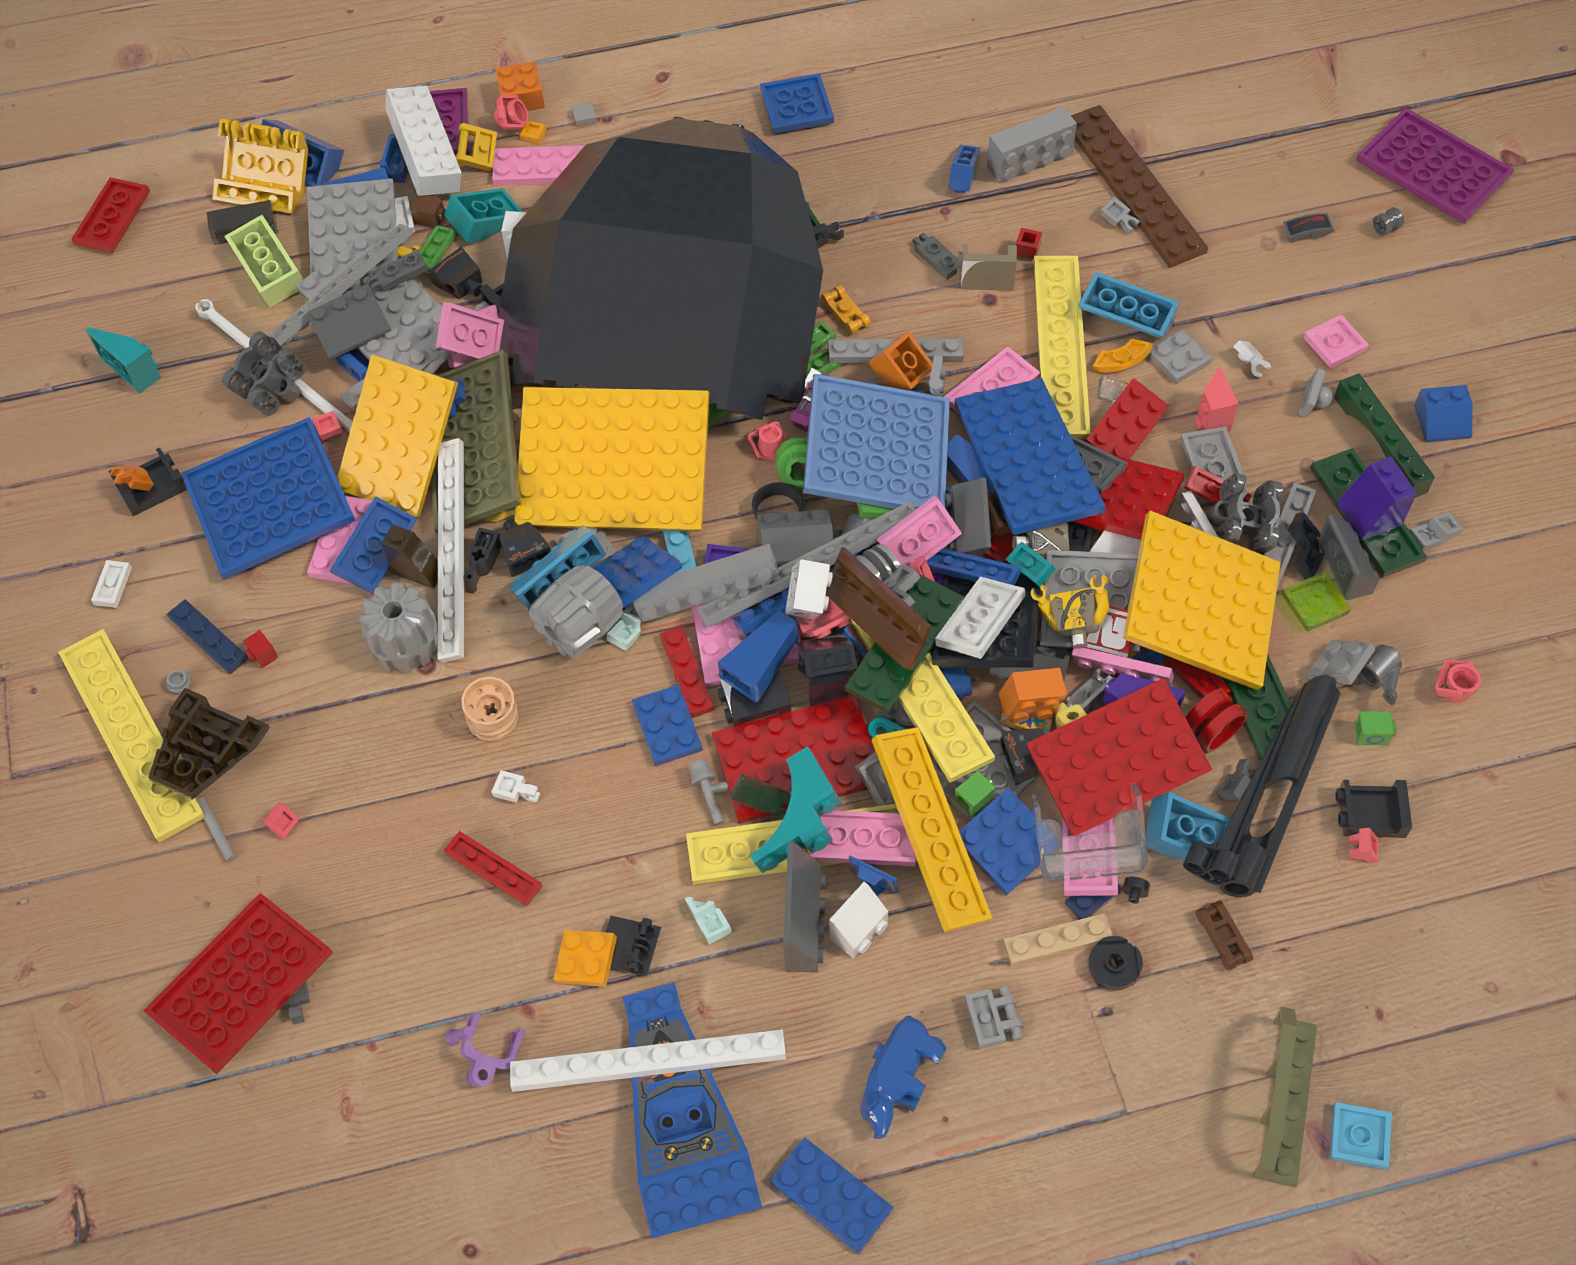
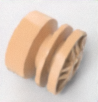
(483, 699)

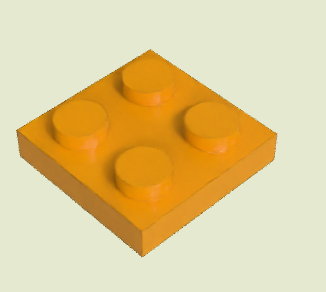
(585, 958)

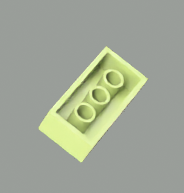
(265, 260)

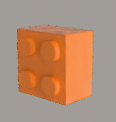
(522, 81)
(901, 363)
(1032, 694)

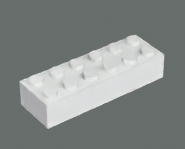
(423, 140)

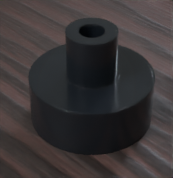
(1136, 888)

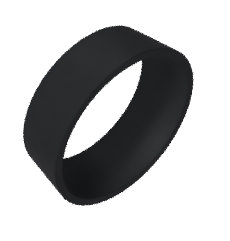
(776, 488)

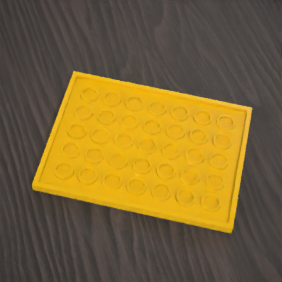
(613, 458)

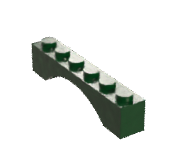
(1361, 403)

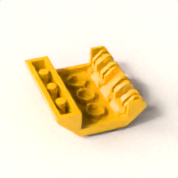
(261, 166)

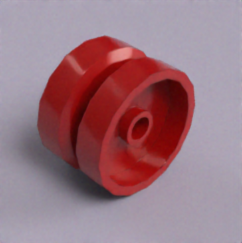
(1215, 719)

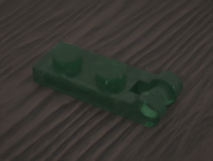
(760, 796)

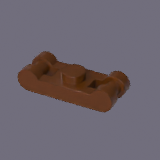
(1224, 935)

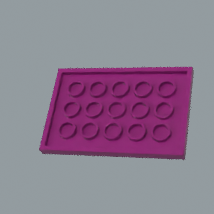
(1435, 165)

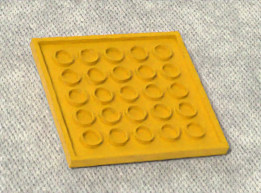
(1202, 600)

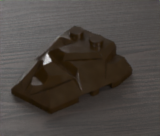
(201, 745)

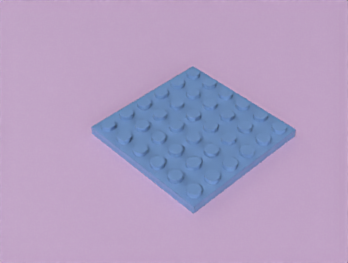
(875, 443)

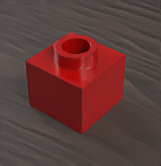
(1028, 243)
(259, 649)

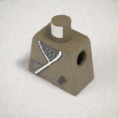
(1045, 539)

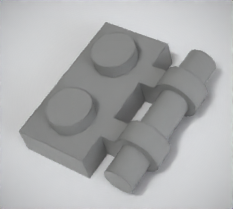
(986, 1020)

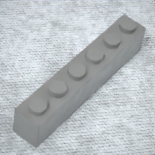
(709, 582)

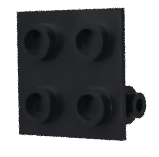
(634, 944)

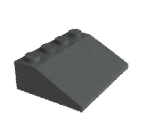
(803, 911)

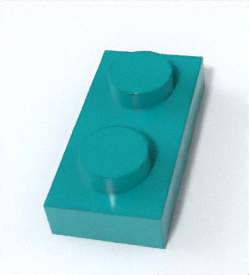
(1031, 564)

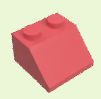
(1217, 404)

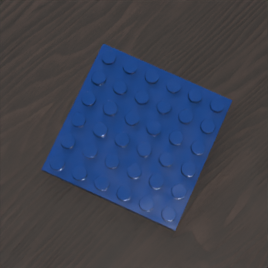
(267, 497)

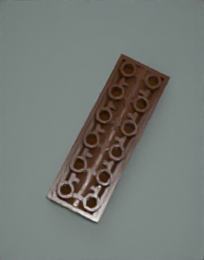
(877, 610)

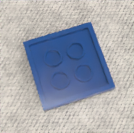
(796, 103)
(638, 569)
(1003, 841)

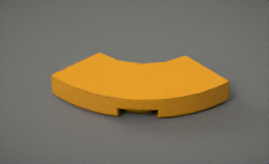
(1122, 357)

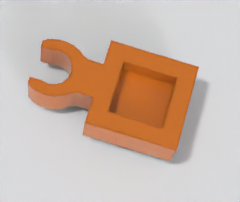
(134, 476)

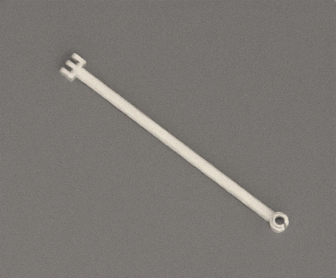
(242, 339)

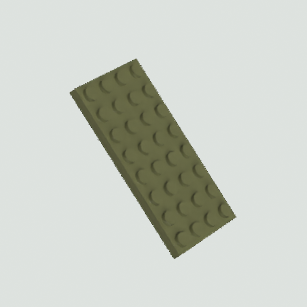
(488, 437)

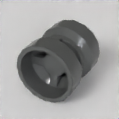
(1386, 222)

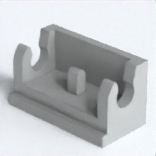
(1089, 693)

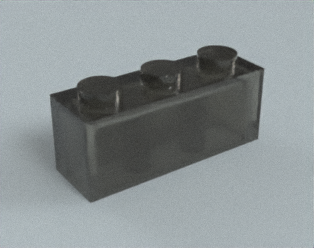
(229, 219)

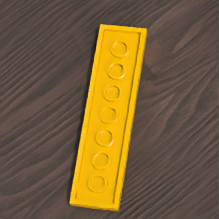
(931, 829)

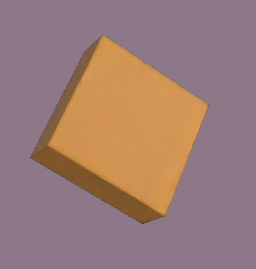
(533, 132)

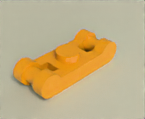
(845, 310)

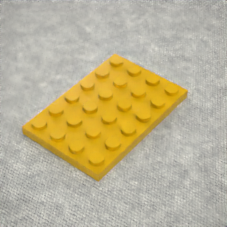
(396, 434)

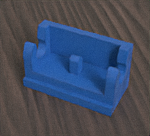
(394, 161)

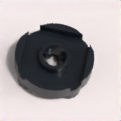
(1107, 976)

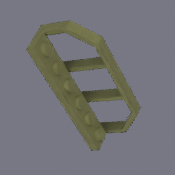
(1289, 1102)

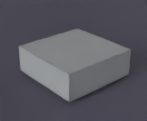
(584, 114)

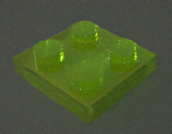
(1316, 601)

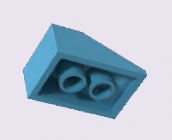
(1178, 822)

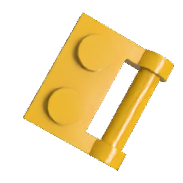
(482, 150)

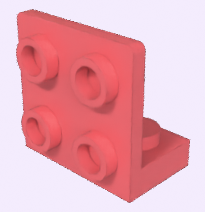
(820, 627)

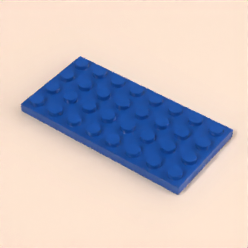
(1029, 456)

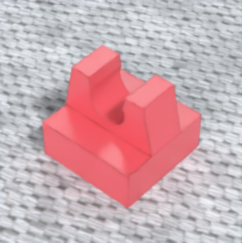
(327, 426)
(280, 820)
(1367, 846)

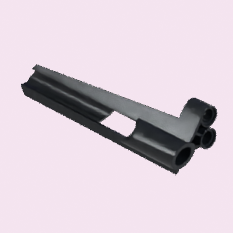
(1239, 860)

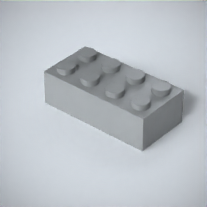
(1031, 144)

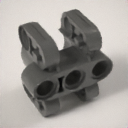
(267, 377)
(1265, 505)

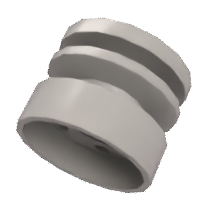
(880, 561)

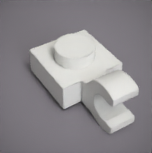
(1248, 353)
(511, 786)

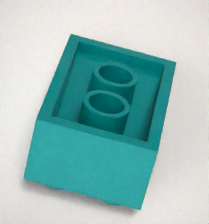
(479, 213)
(126, 357)

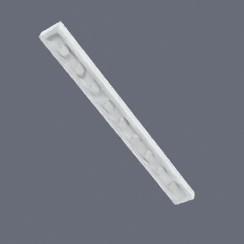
(451, 551)
(647, 1060)

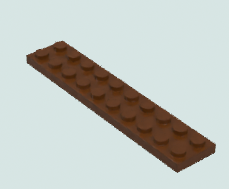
(1137, 187)

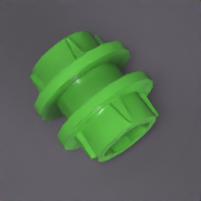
(786, 461)

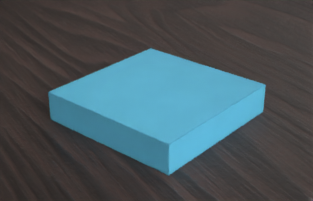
(1360, 1136)

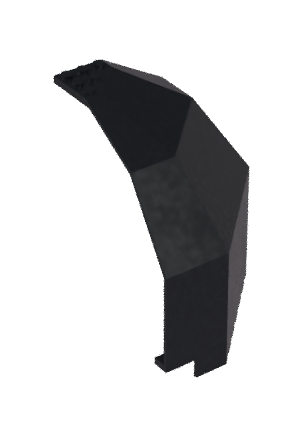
(667, 269)

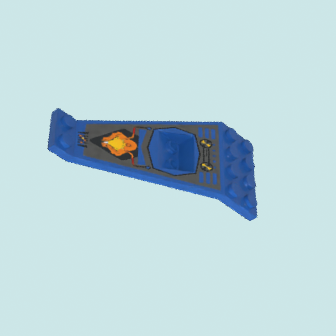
(696, 1165)

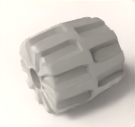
(576, 610)
(399, 627)

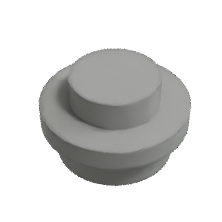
(177, 681)

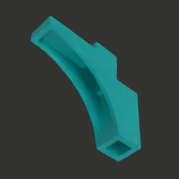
(810, 799)

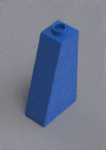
(965, 464)
(759, 656)

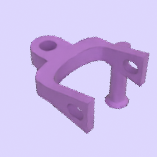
(482, 1064)

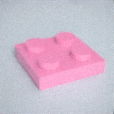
(1336, 341)

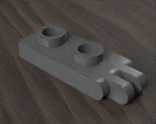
(936, 255)
(397, 272)

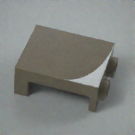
(987, 270)

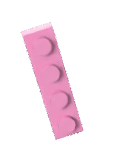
(1114, 664)

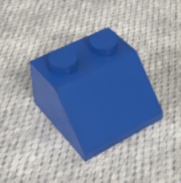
(1445, 413)

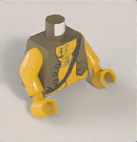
(1075, 611)

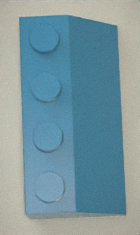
(1129, 305)
(576, 550)

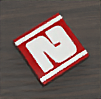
(1110, 634)

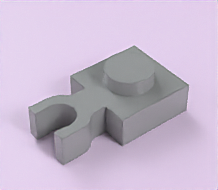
(1117, 213)

